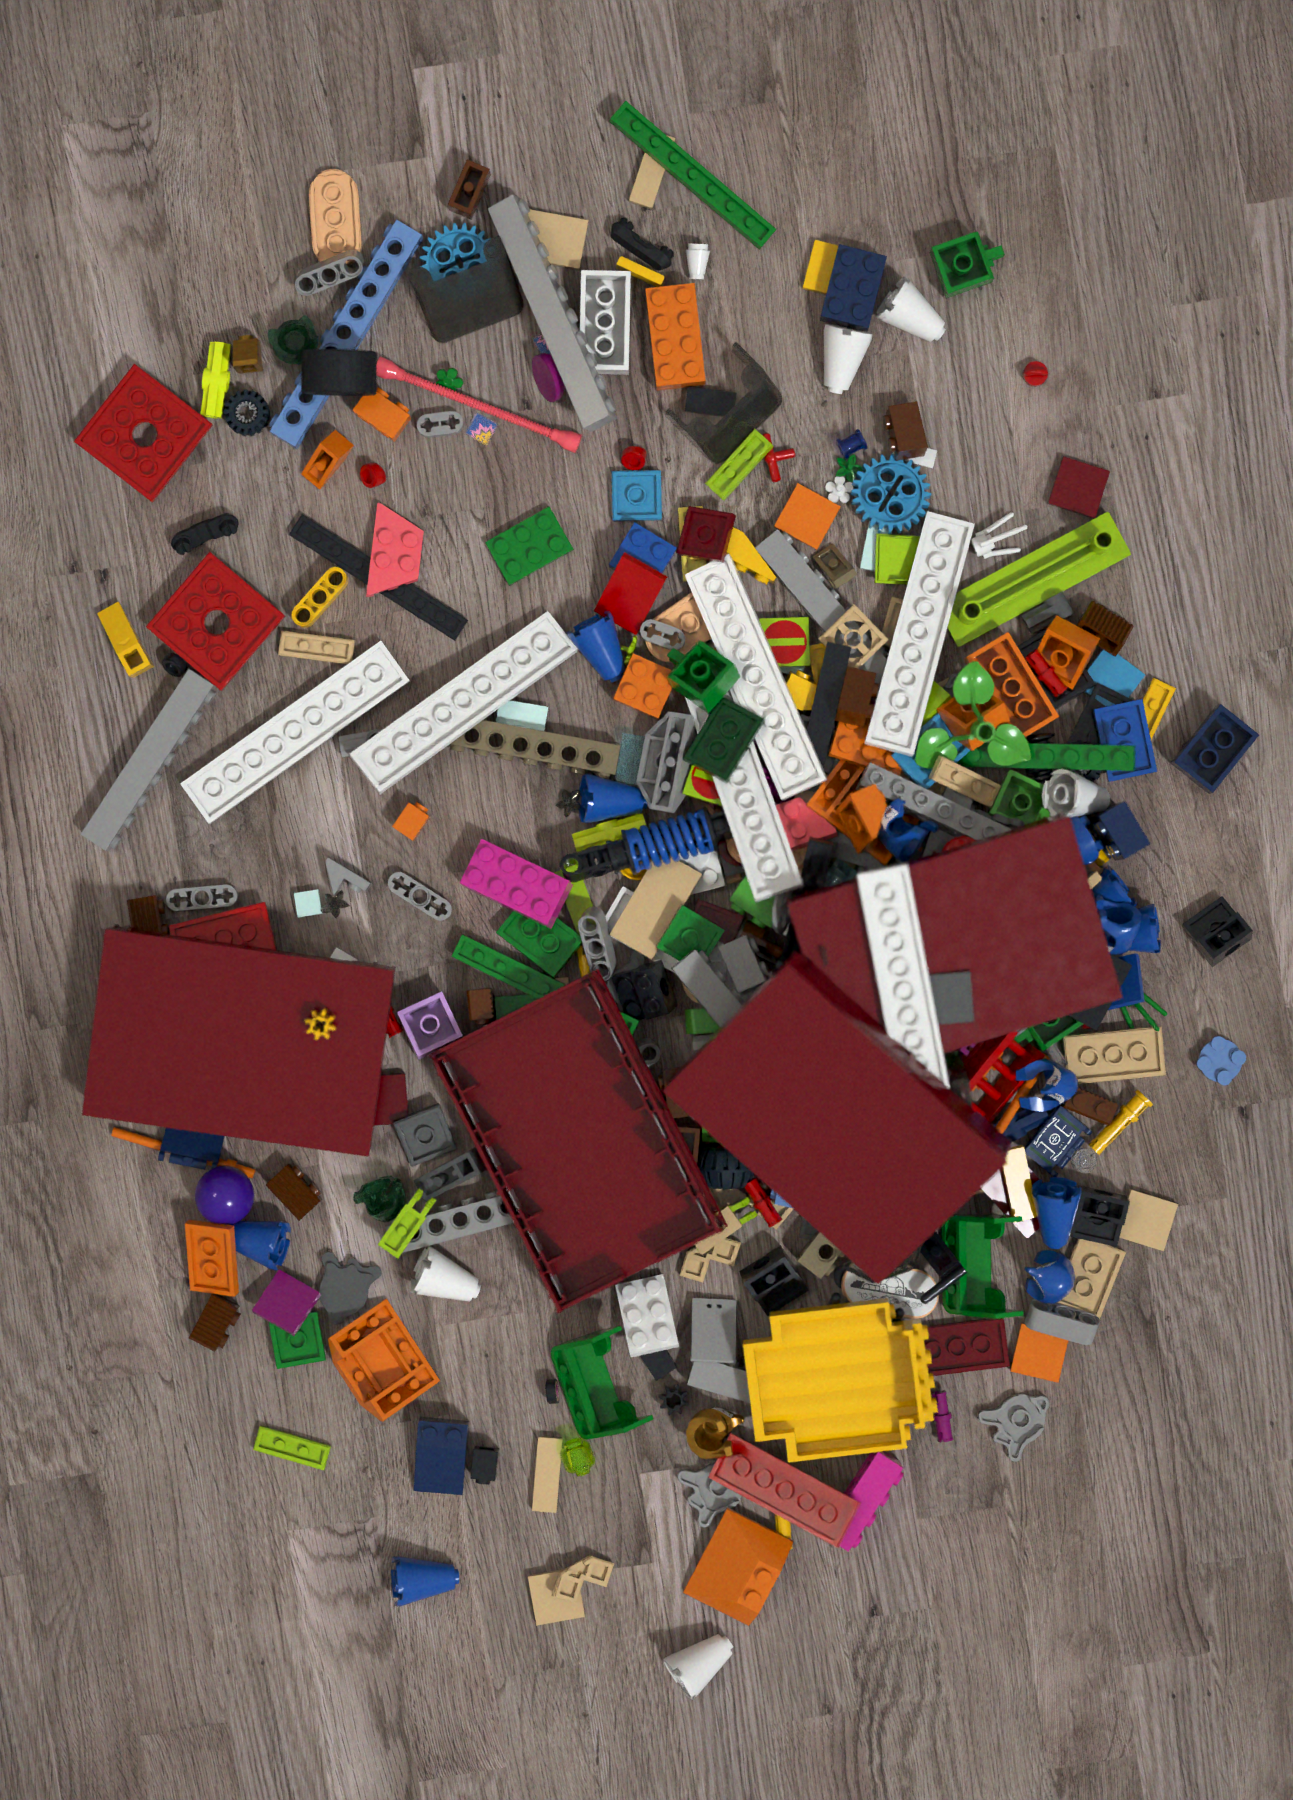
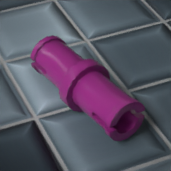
(942, 1417)

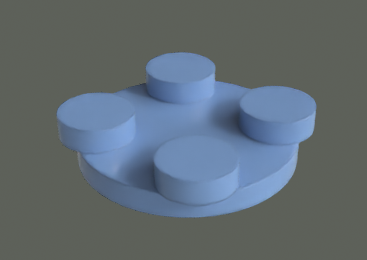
(1220, 1060)

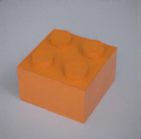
(644, 687)

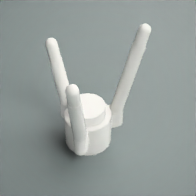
(984, 543)

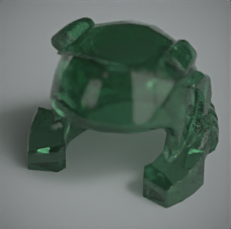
(292, 339)
(382, 1198)

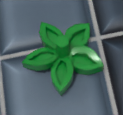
(848, 468)

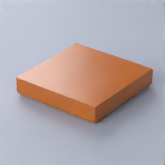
(807, 516)
(1038, 1354)

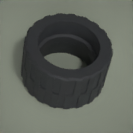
(339, 372)

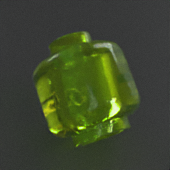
(577, 1456)

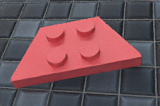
(394, 552)
(802, 823)

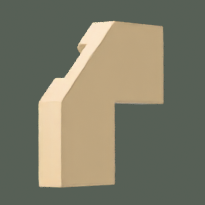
(696, 1264)
(571, 1578)

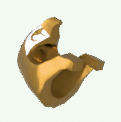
(708, 1431)

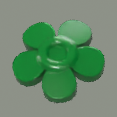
(449, 379)

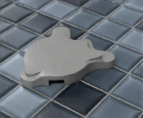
(1017, 1420)
(708, 1496)

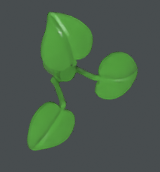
(1006, 743)

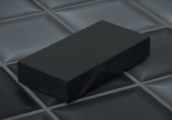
(709, 401)

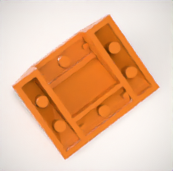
(834, 791)
(381, 1361)
(739, 1567)

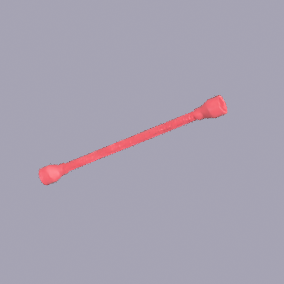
(566, 439)

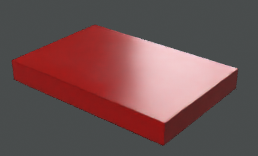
(630, 593)

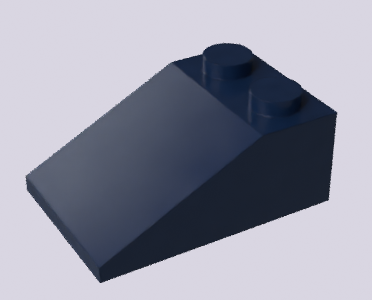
(441, 1455)

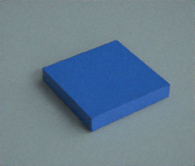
(1132, 986)

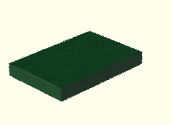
(724, 739)

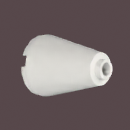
(911, 312)
(843, 355)
(1073, 795)
(442, 1278)
(698, 1663)

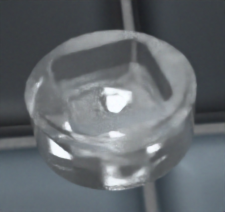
(1083, 1160)

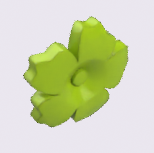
(630, 650)

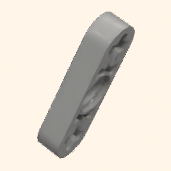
(220, 889)
(432, 911)

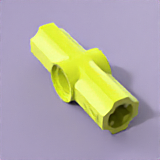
(216, 380)
(605, 831)

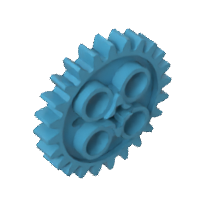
(450, 242)
(909, 505)

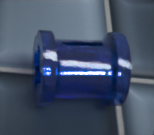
(851, 444)

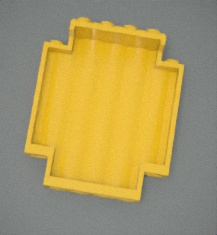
(839, 1380)

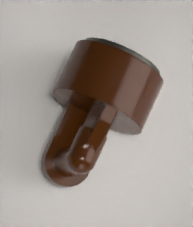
(768, 951)

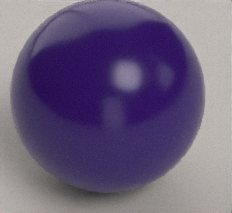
(224, 1195)

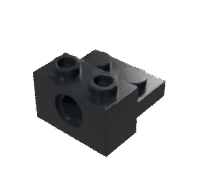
(1223, 941)
(645, 991)
(1102, 1205)
(773, 1280)

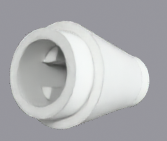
(697, 260)

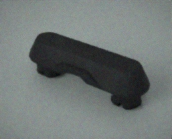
(624, 236)
(203, 531)

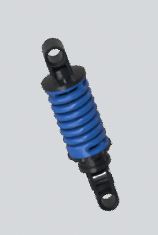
(639, 849)

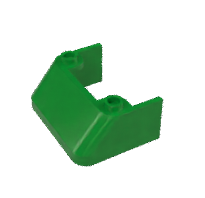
(970, 1243)
(590, 1387)

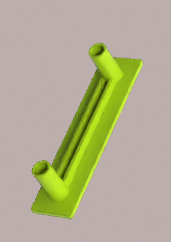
(1036, 578)

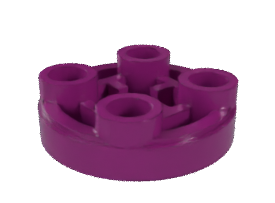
(547, 377)

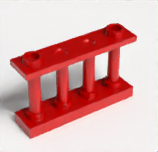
(986, 1055)

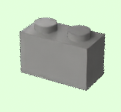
(744, 963)

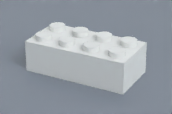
(606, 318)

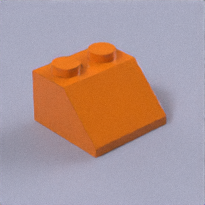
(1067, 649)
(961, 717)
(862, 816)

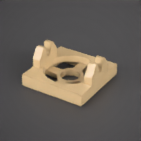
(855, 614)

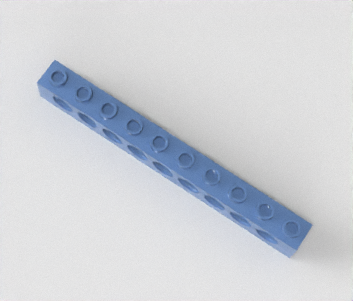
(394, 234)

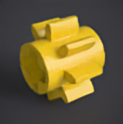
(322, 1017)

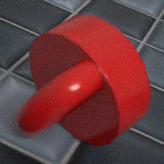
(1035, 373)
(633, 457)
(372, 475)

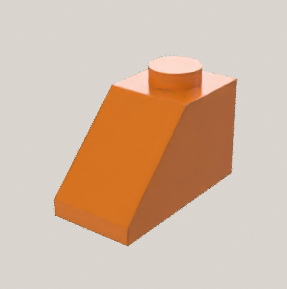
(327, 459)

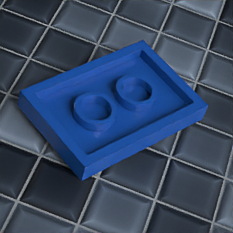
(1126, 725)

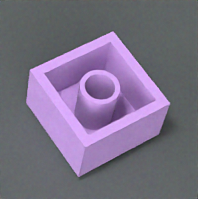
(429, 1025)

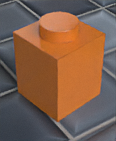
(412, 820)

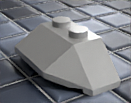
(662, 763)

